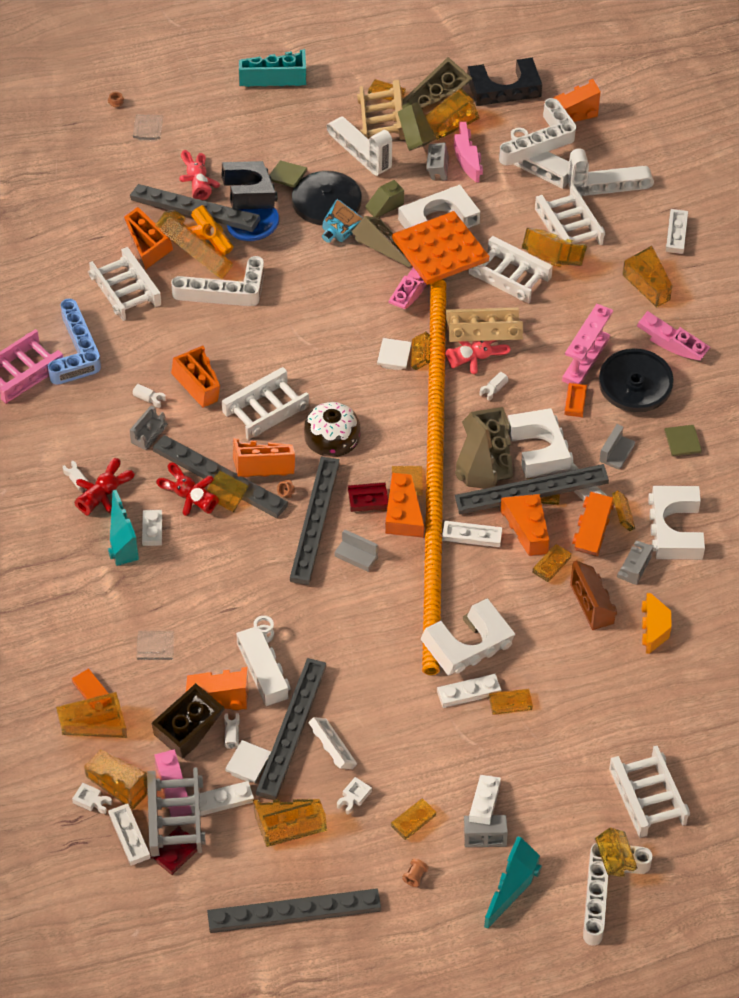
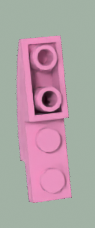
(467, 154)
(408, 290)
(673, 340)

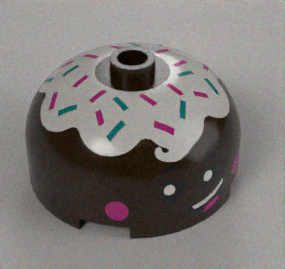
(332, 429)

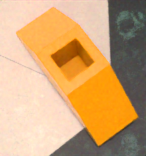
(656, 623)

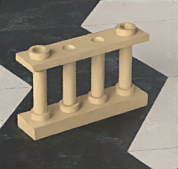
(396, 104)
(484, 324)

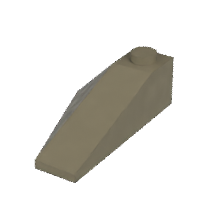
(439, 84)
(378, 236)
(498, 427)
(475, 459)

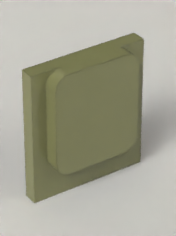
(287, 173)
(682, 440)

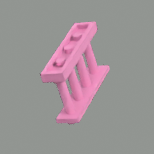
(587, 345)
(30, 377)

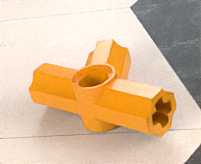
(205, 223)

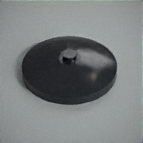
(318, 192)
(636, 380)

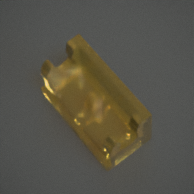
(615, 852)

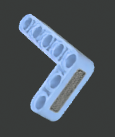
(86, 360)

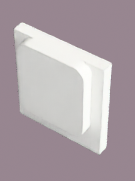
(394, 354)
(248, 761)

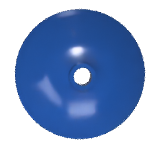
(266, 226)

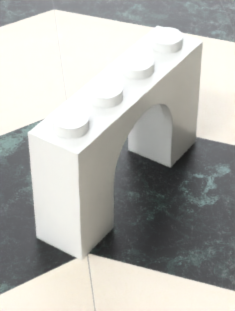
(447, 201)
(541, 425)
(668, 542)
(456, 656)

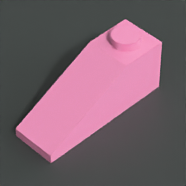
(168, 769)

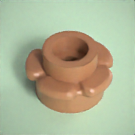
(115, 99)
(282, 489)

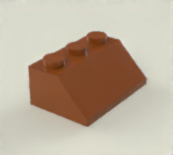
(592, 596)

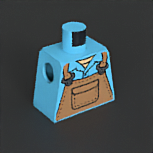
(339, 222)

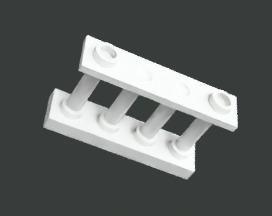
(552, 219)
(517, 257)
(134, 271)
(259, 389)
(635, 805)

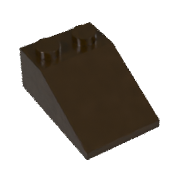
(187, 720)

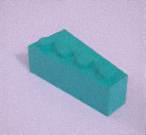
(273, 70)

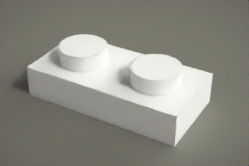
(152, 528)

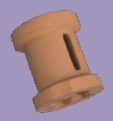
(415, 872)

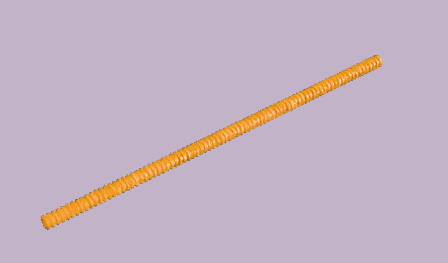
(434, 470)

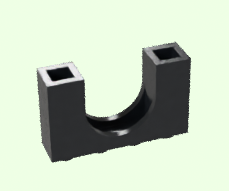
(489, 92)
(254, 183)

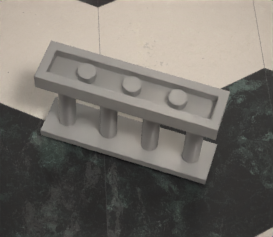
(156, 803)

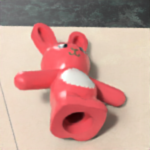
(197, 174)
(474, 351)

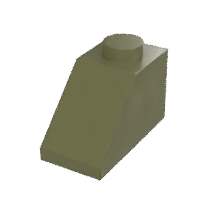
(386, 199)

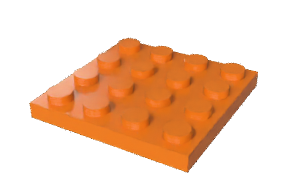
(440, 247)

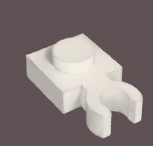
(355, 793)
(91, 797)

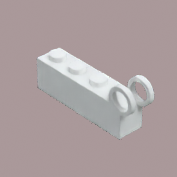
(545, 165)
(262, 663)

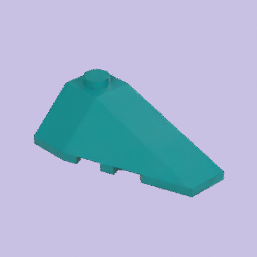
(122, 535)
(521, 869)

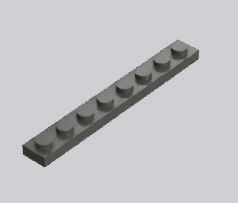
(185, 205)
(205, 467)
(544, 486)
(314, 521)
(291, 729)
(294, 910)

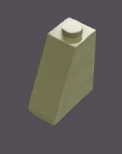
(415, 126)

